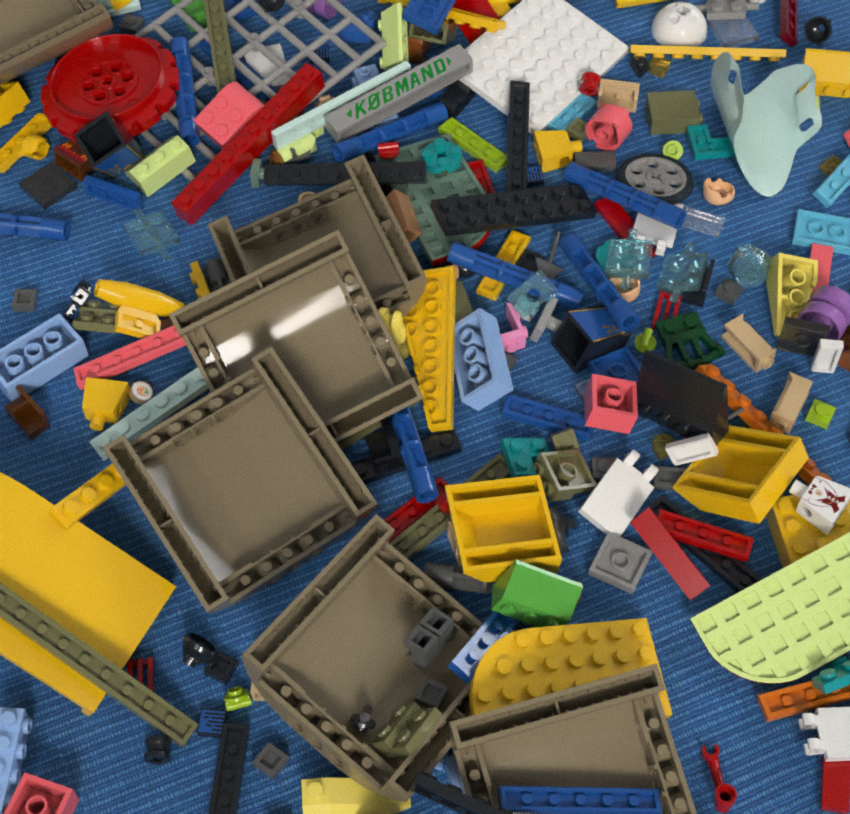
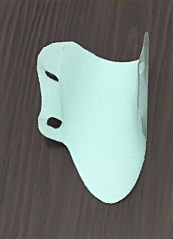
(766, 120)

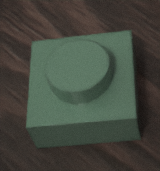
(256, 173)

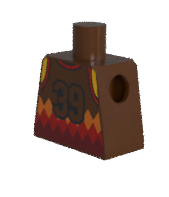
(72, 160)

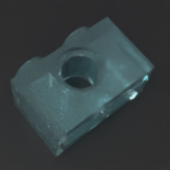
(537, 281)

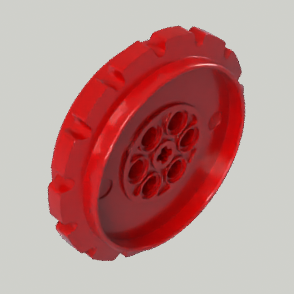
(111, 74)

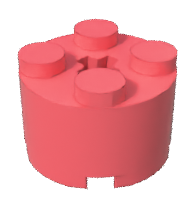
(609, 127)

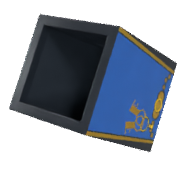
(109, 146)
(587, 335)

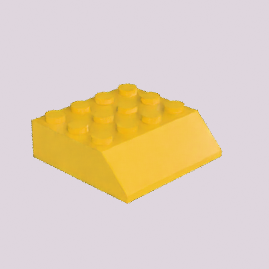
(746, 474)
(501, 524)
(795, 535)

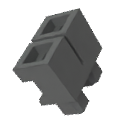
(429, 638)

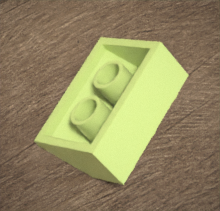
(395, 34)
(161, 165)

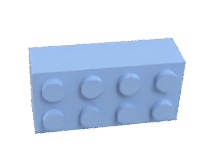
(40, 356)
(480, 360)

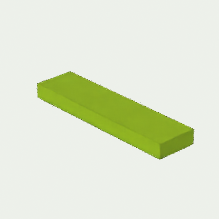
(474, 144)

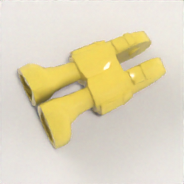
(396, 329)

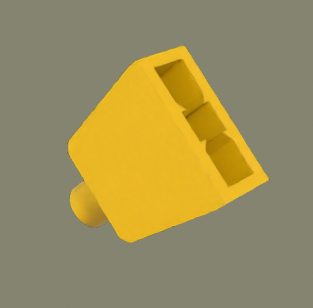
(554, 149)
(104, 401)

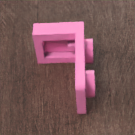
(514, 339)

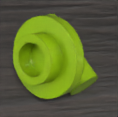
(672, 149)
(645, 341)
(237, 698)

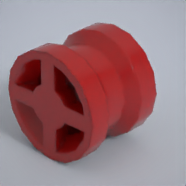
(589, 84)

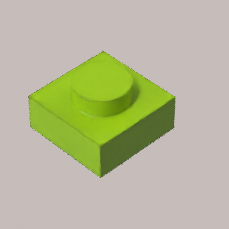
(820, 414)

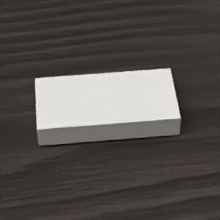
(827, 356)
(691, 449)

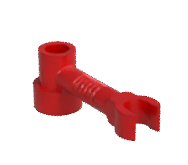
(725, 794)

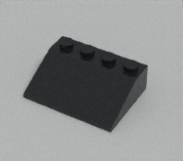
(681, 398)

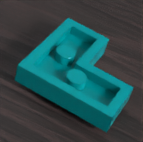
(705, 147)
(521, 454)
(834, 676)

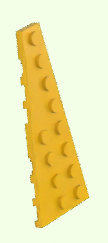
(432, 346)

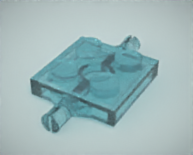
(151, 233)
(629, 258)
(682, 272)

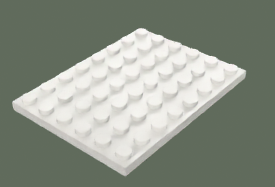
(544, 46)

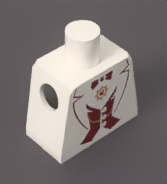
(821, 502)

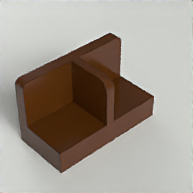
(27, 414)

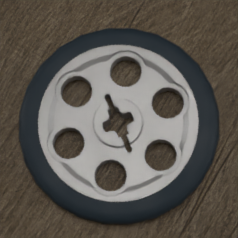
(657, 178)

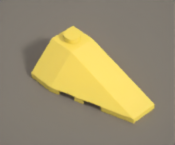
(789, 286)
(345, 797)

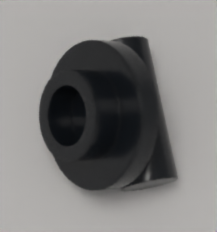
(639, 65)
(569, 524)
(362, 721)

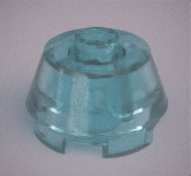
(749, 266)

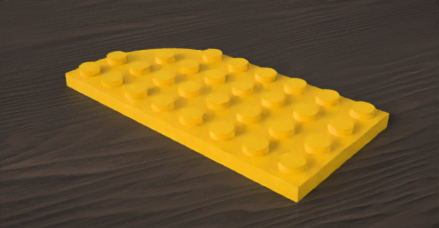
(559, 658)

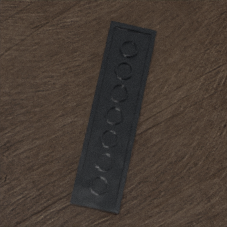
(512, 209)

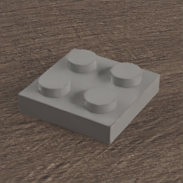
(620, 562)

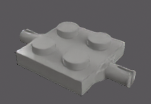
(727, 9)

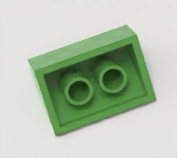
(535, 595)

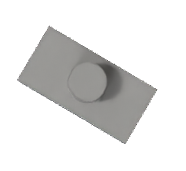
(546, 320)

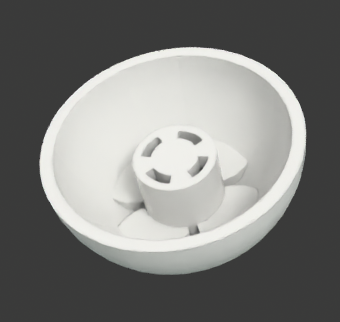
(679, 25)

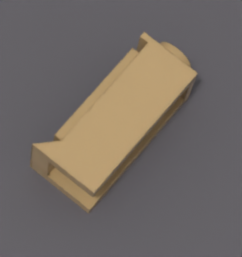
(748, 344)
(790, 402)

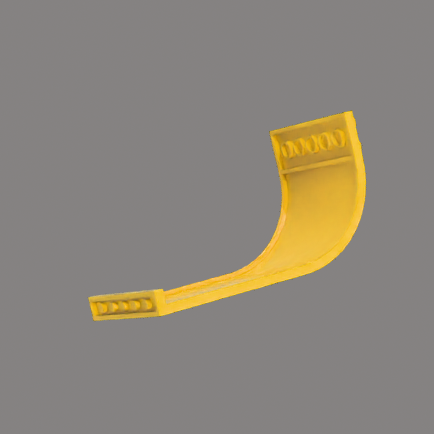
(76, 583)

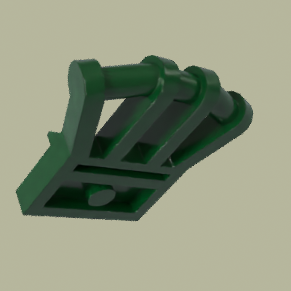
(684, 330)

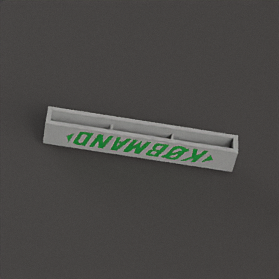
(399, 93)

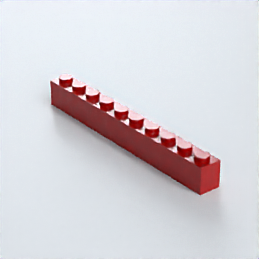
(247, 144)

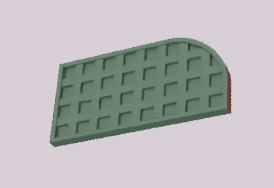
(438, 186)

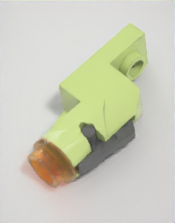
(296, 151)

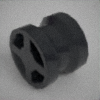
(157, 749)

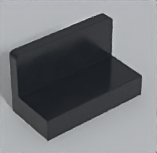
(698, 297)
(383, 444)

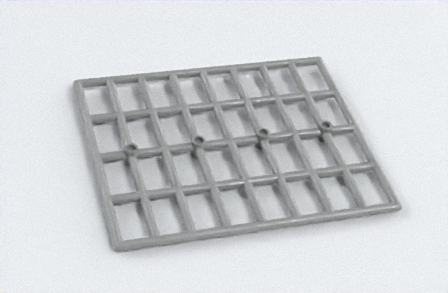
(255, 44)

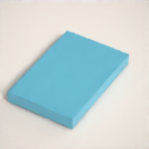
(822, 229)

